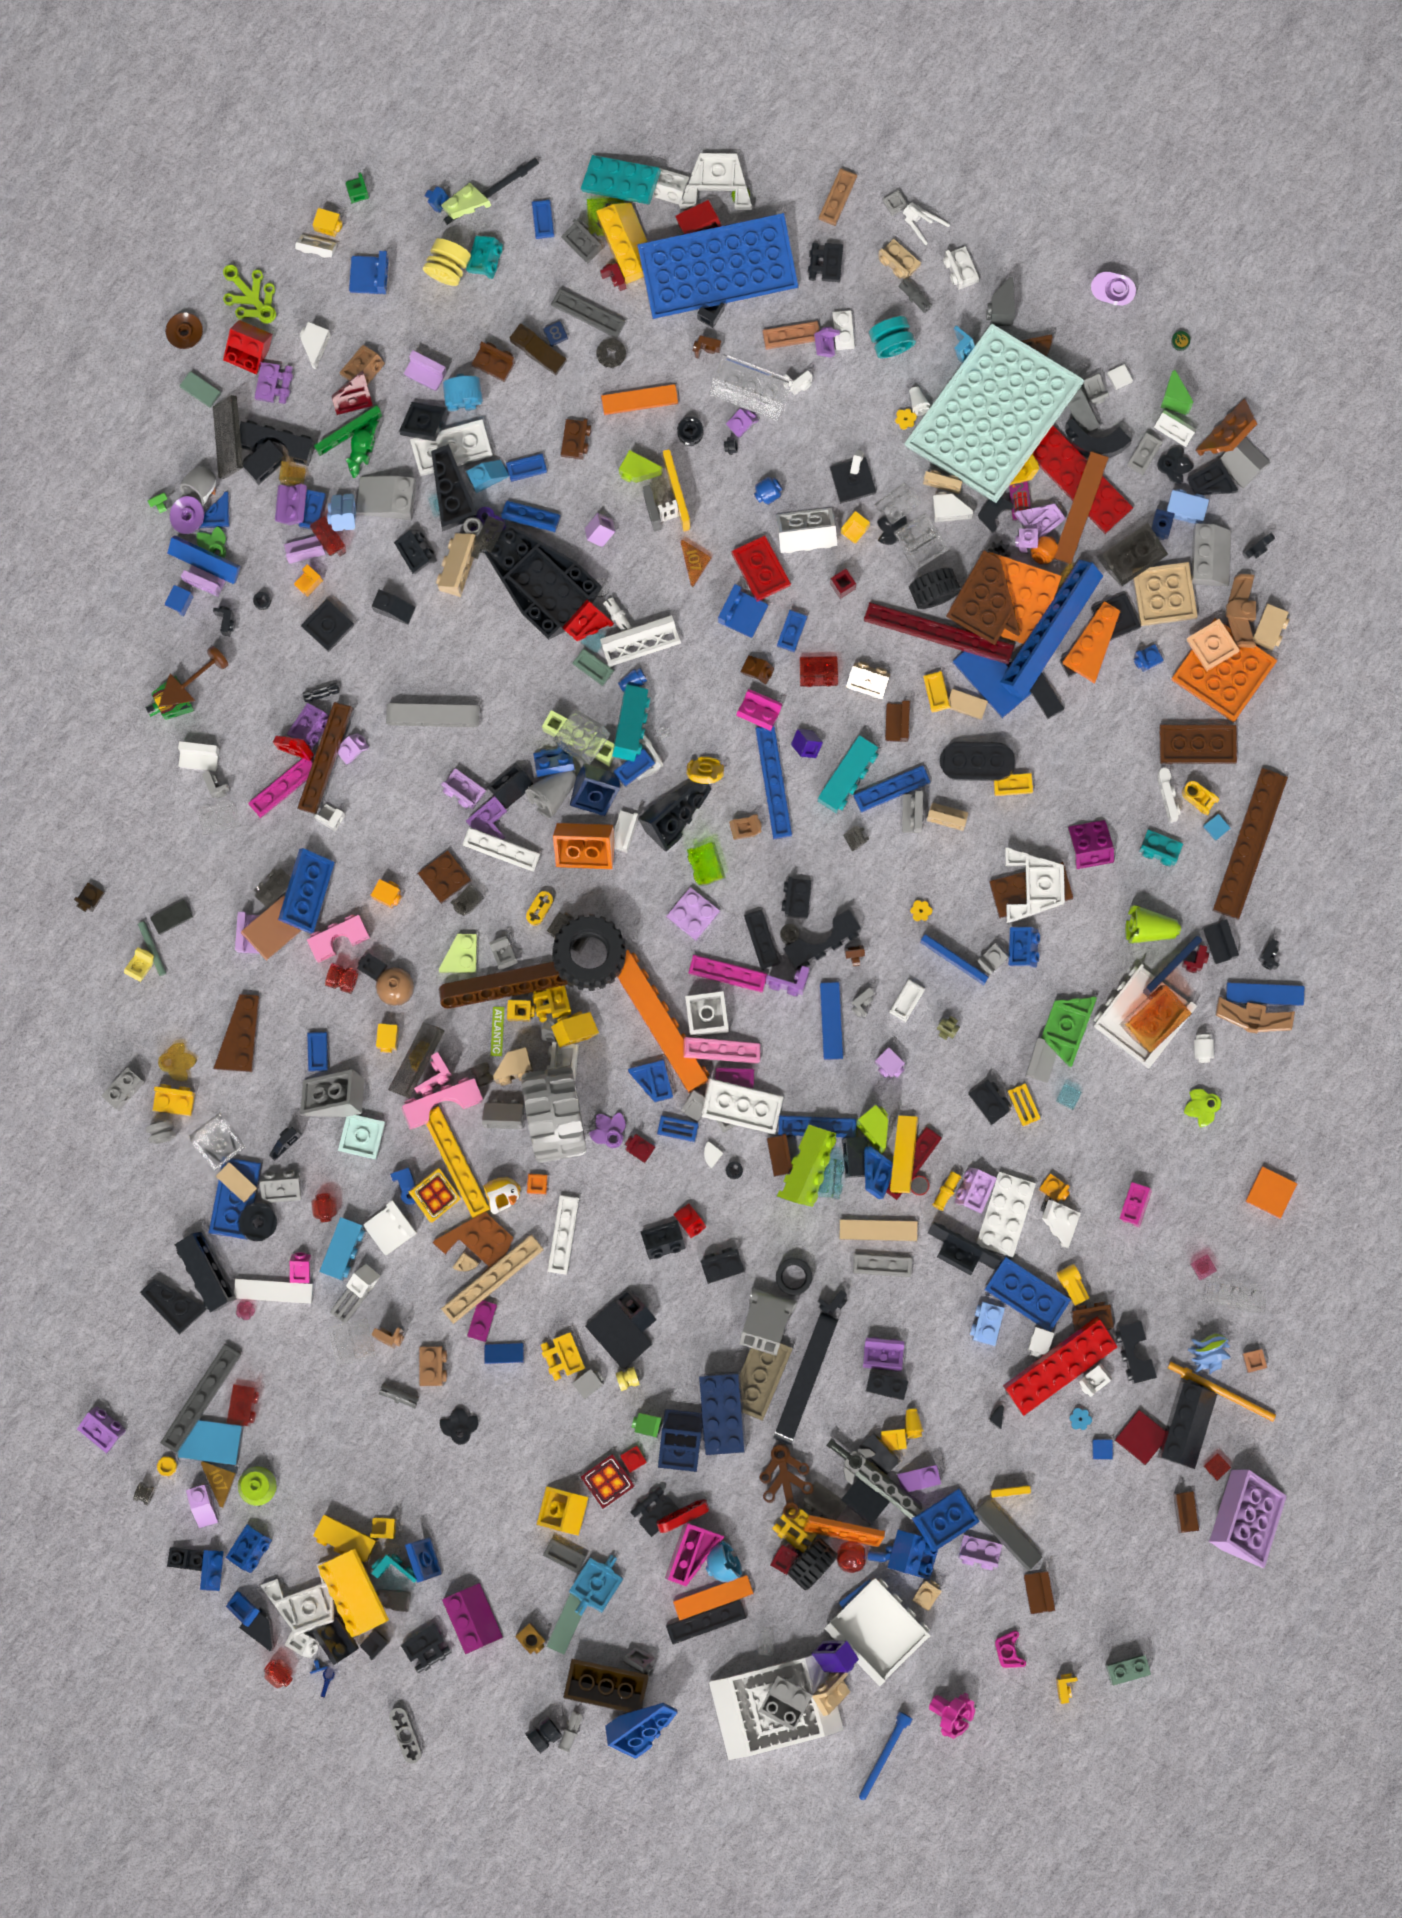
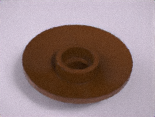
(180, 323)

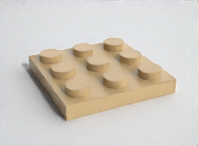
(1165, 594)

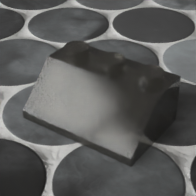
(1132, 554)

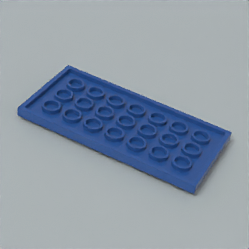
(718, 265)

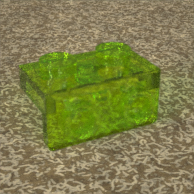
(706, 864)

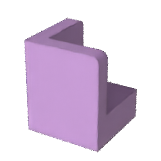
(599, 530)

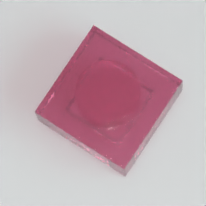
(1203, 1267)

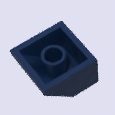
(594, 790)

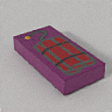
(1019, 497)

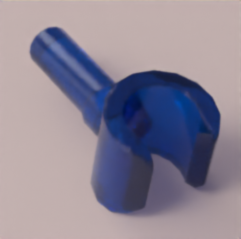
(326, 1683)

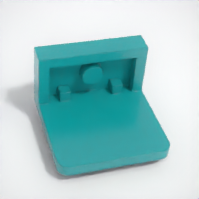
(382, 1565)

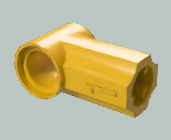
(1071, 1280)

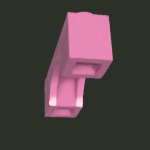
(464, 1094)

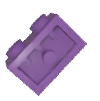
(290, 504)
(309, 725)
(101, 1429)

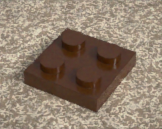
(444, 877)

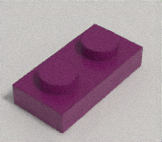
(734, 1076)
(482, 1321)

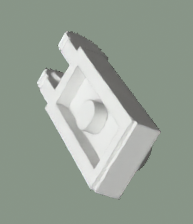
(1168, 793)

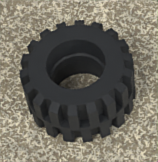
(934, 588)
(812, 1564)

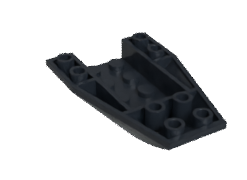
(541, 580)

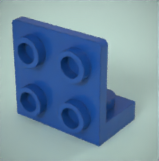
(369, 274)
(742, 612)

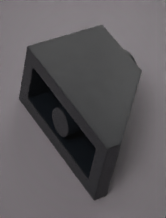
(393, 607)
(635, 1309)
(261, 1630)

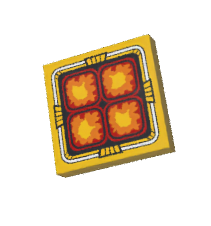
(434, 1195)

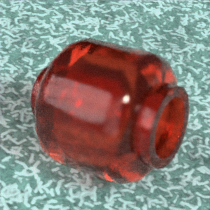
(324, 1207)
(278, 1673)

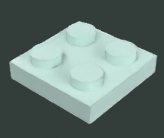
(361, 1136)

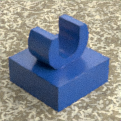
(436, 198)

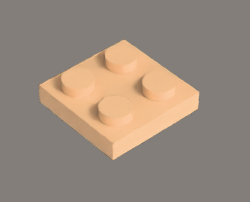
(1212, 645)

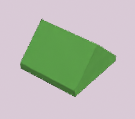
(1176, 396)

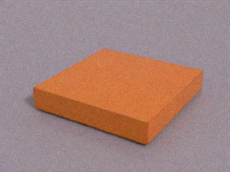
(1271, 1192)

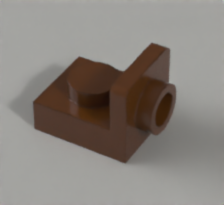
(708, 344)

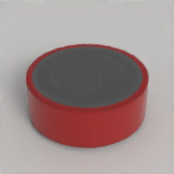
(919, 1185)

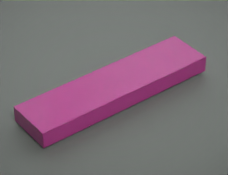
(281, 788)
(727, 973)

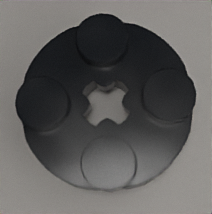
(247, 1227)

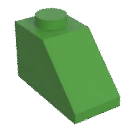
(647, 1425)

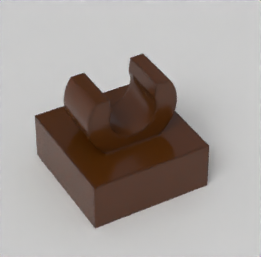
(854, 953)

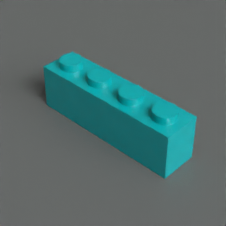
(630, 723)
(848, 774)

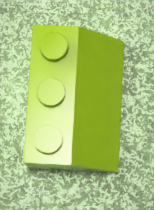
(874, 1127)

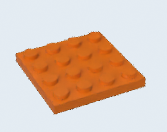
(1030, 594)
(1228, 684)

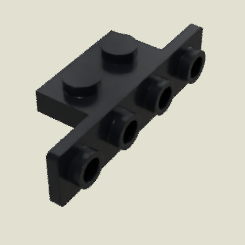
(962, 1252)

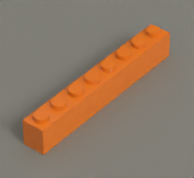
(660, 1024)

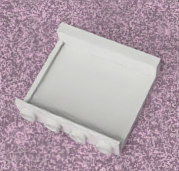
(1128, 999)
(878, 1630)

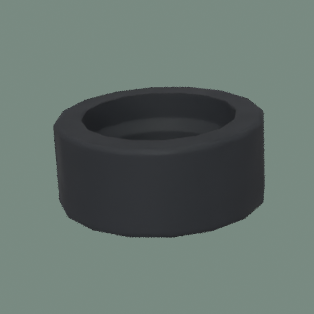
(808, 1276)

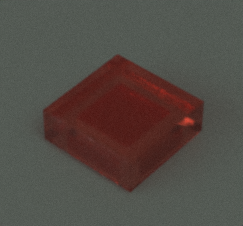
(1217, 1467)

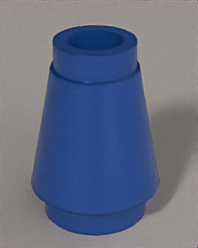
(634, 678)

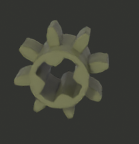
(948, 1027)

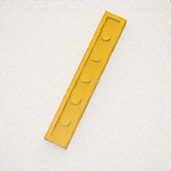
(456, 1163)

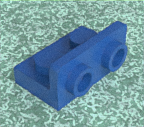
(1024, 946)
(248, 1549)

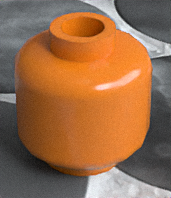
(1045, 551)

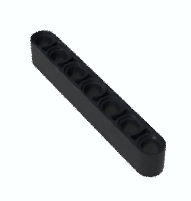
(805, 1378)

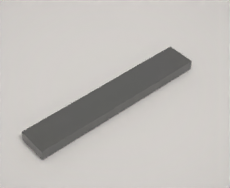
(200, 1398)

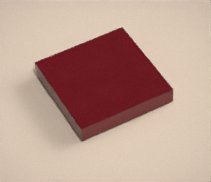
(1141, 1437)

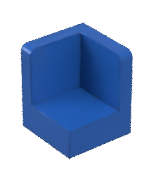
(179, 600)

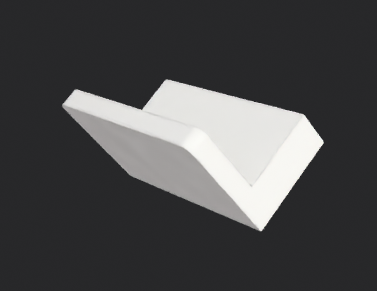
(198, 756)
(624, 830)

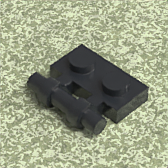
(832, 262)
(663, 1509)
(421, 1644)

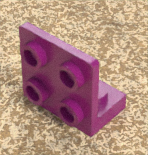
(1091, 844)

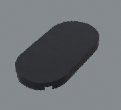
(977, 761)

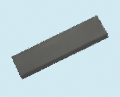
(588, 313)
(1008, 1535)

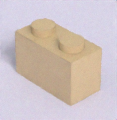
(1270, 627)

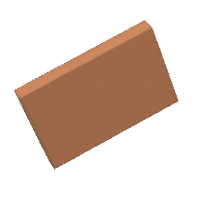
(268, 933)

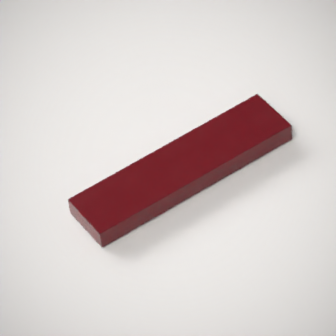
(924, 1147)

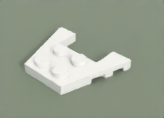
(717, 173)
(1043, 884)
(304, 1609)

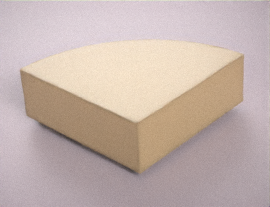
(465, 1263)

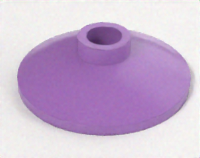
(180, 512)

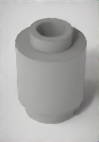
(472, 522)

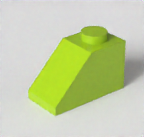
(638, 468)

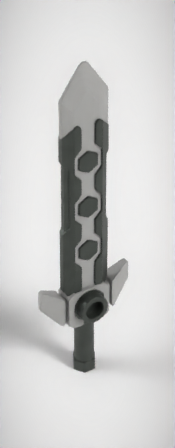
(876, 1479)

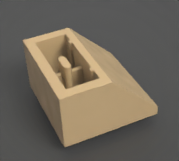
(513, 1067)

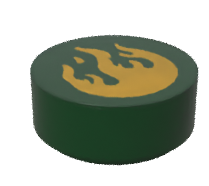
(1180, 341)

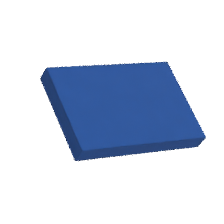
(945, 1520)

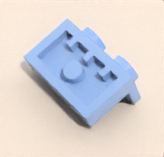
(987, 1324)

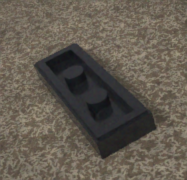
(761, 939)

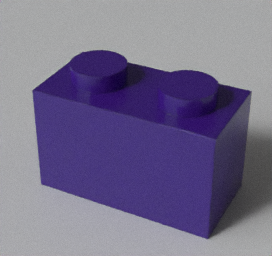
(835, 1656)

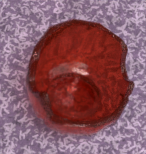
(851, 1557)

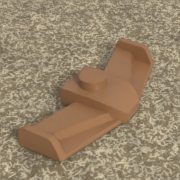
(1241, 611)
(1254, 1018)

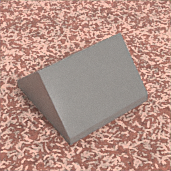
(1244, 463)

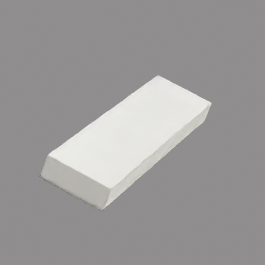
(501, 849)
(563, 1234)
(273, 1291)

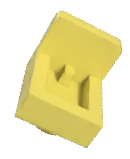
(140, 964)

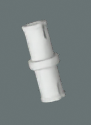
(617, 614)

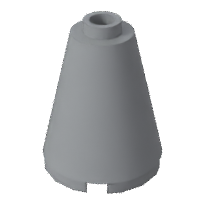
(551, 792)

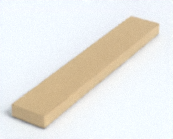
(492, 1279)

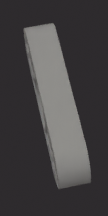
(405, 1751)

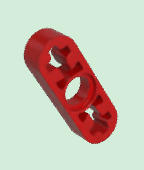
(682, 1515)

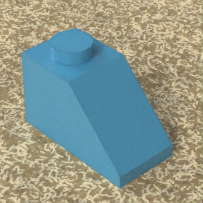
(486, 475)

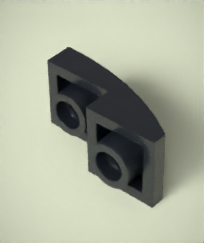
(185, 1559)

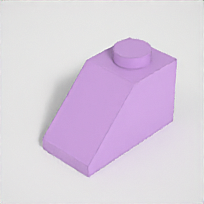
(202, 1505)

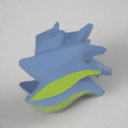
(1210, 1352)

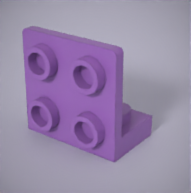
(792, 988)

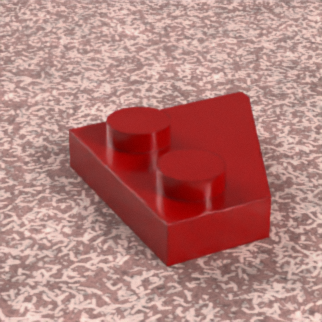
(293, 746)

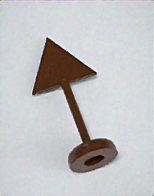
(174, 691)

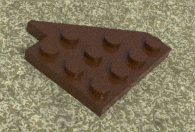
(985, 601)

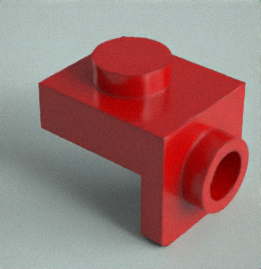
(690, 1220)

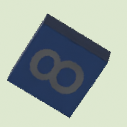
(555, 333)

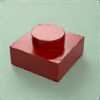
(633, 1459)

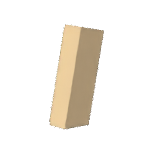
(967, 704)
(236, 1182)

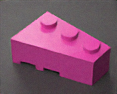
(691, 1553)

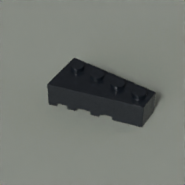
(452, 494)

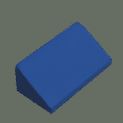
(504, 1353)

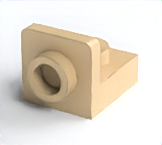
(927, 1594)

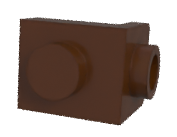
(757, 669)

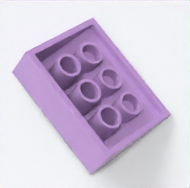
(1248, 1517)

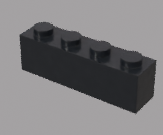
(205, 1272)

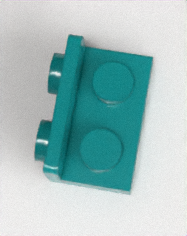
(484, 256)
(1161, 848)

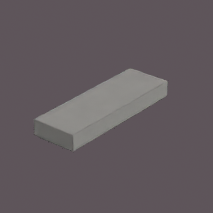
(882, 1265)

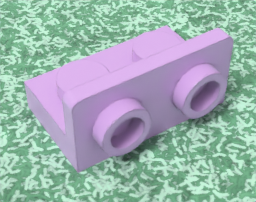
(203, 580)
(975, 1189)
(979, 1551)

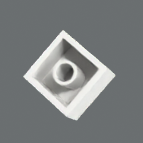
(707, 1014)

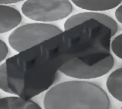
(299, 447)
(844, 928)

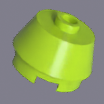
(257, 1486)

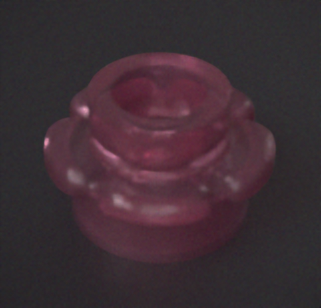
(240, 1310)

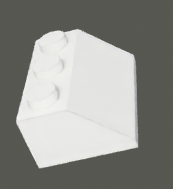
(806, 530)

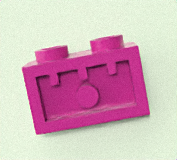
(759, 709)

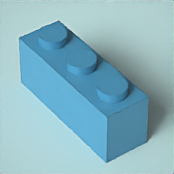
(342, 1249)

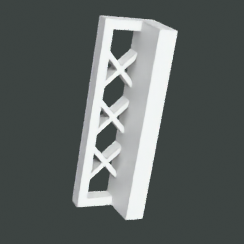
(639, 636)

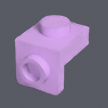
(1027, 539)
(352, 747)

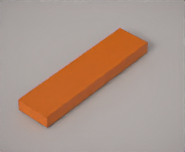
(639, 399)
(844, 1531)
(713, 1597)

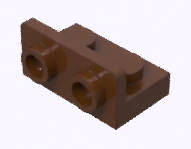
(494, 361)
(574, 439)
(1083, 1315)

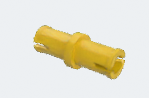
(946, 1191)

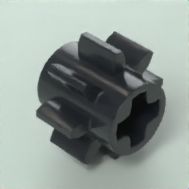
(1000, 546)

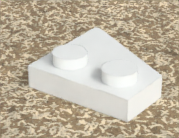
(1061, 1221)

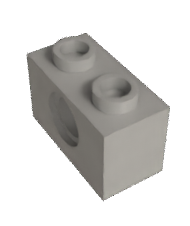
(123, 1089)

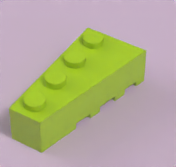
(808, 1167)

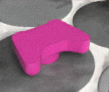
(1006, 1651)

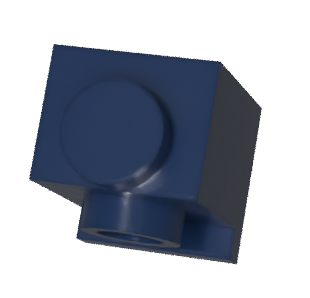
(1162, 517)

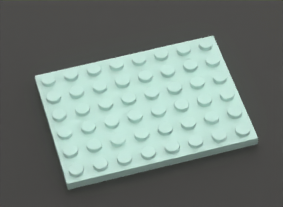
(994, 413)

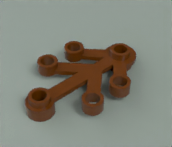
(784, 1478)

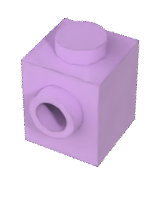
(889, 1064)

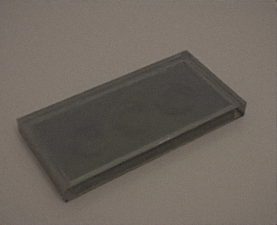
(227, 437)
(416, 1060)

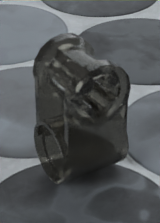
(396, 1599)

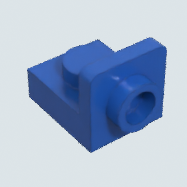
(1148, 658)

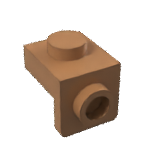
(745, 827)

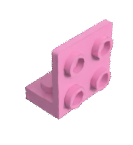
(441, 1078)

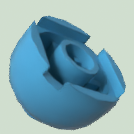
(722, 1563)

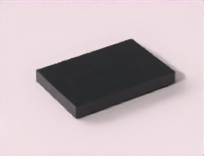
(618, 1335)

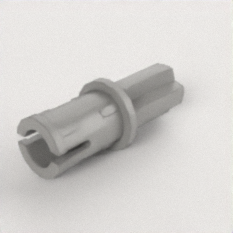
(570, 1731)

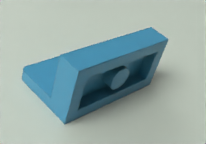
(965, 345)

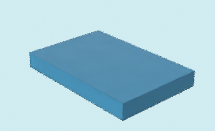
(212, 1443)

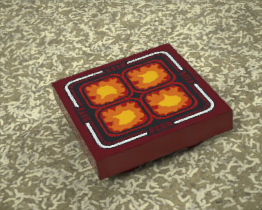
(607, 1481)

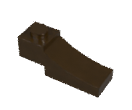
(537, 349)

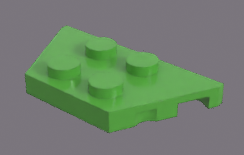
(1067, 1026)

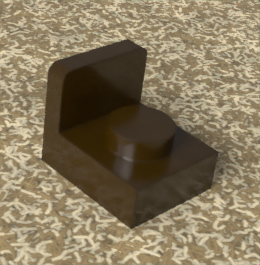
(89, 898)

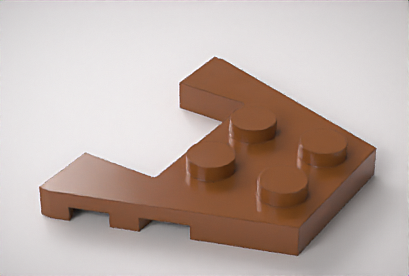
(481, 1236)

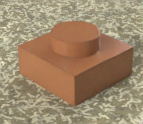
(1254, 1360)

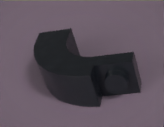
(1106, 446)

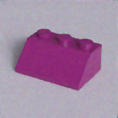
(472, 1618)

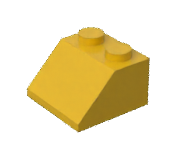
(562, 1511)

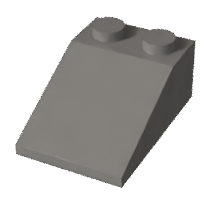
(386, 497)
(333, 1095)

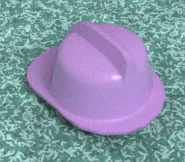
(1113, 288)

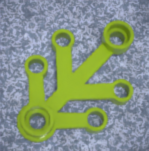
(250, 297)

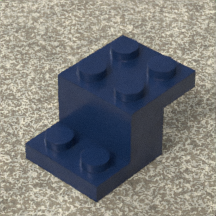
(680, 1440)

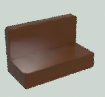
(897, 722)
(779, 1155)
(1186, 1512)
(1039, 1592)

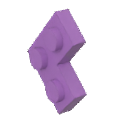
(486, 816)

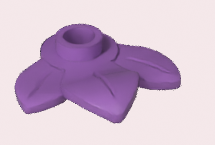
(607, 1128)

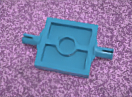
(596, 1585)

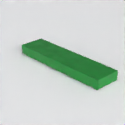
(348, 431)

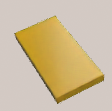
(676, 490)

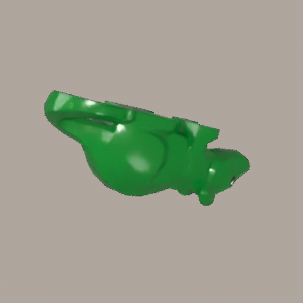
(361, 443)

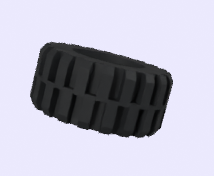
(595, 928)

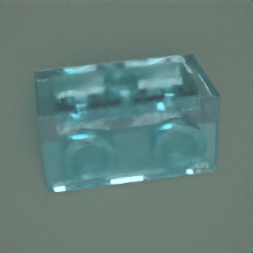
(832, 1184)

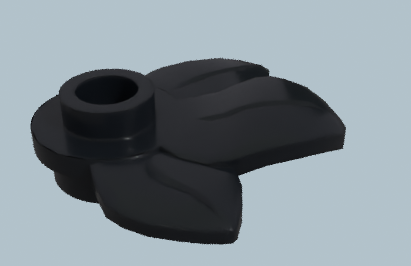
(1177, 464)
(888, 536)
(459, 1423)

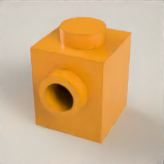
(387, 893)

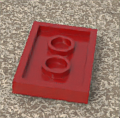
(760, 568)

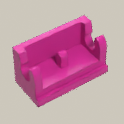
(1135, 1204)

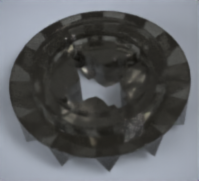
(612, 345)

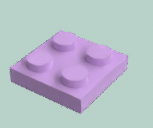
(693, 914)

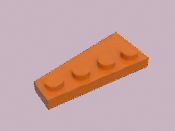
(1092, 645)

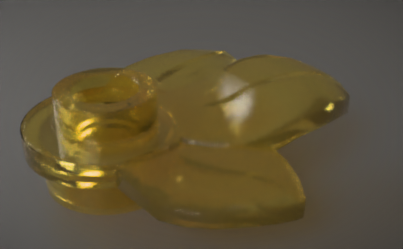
(179, 1062)

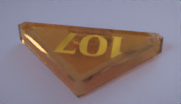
(695, 561)

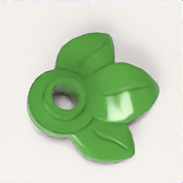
(212, 542)

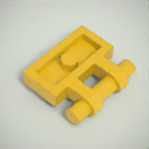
(557, 1005)
(568, 1354)
(798, 1525)

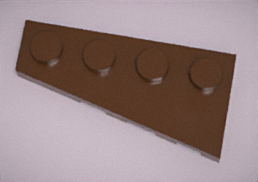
(239, 1041)

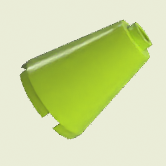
(1149, 926)

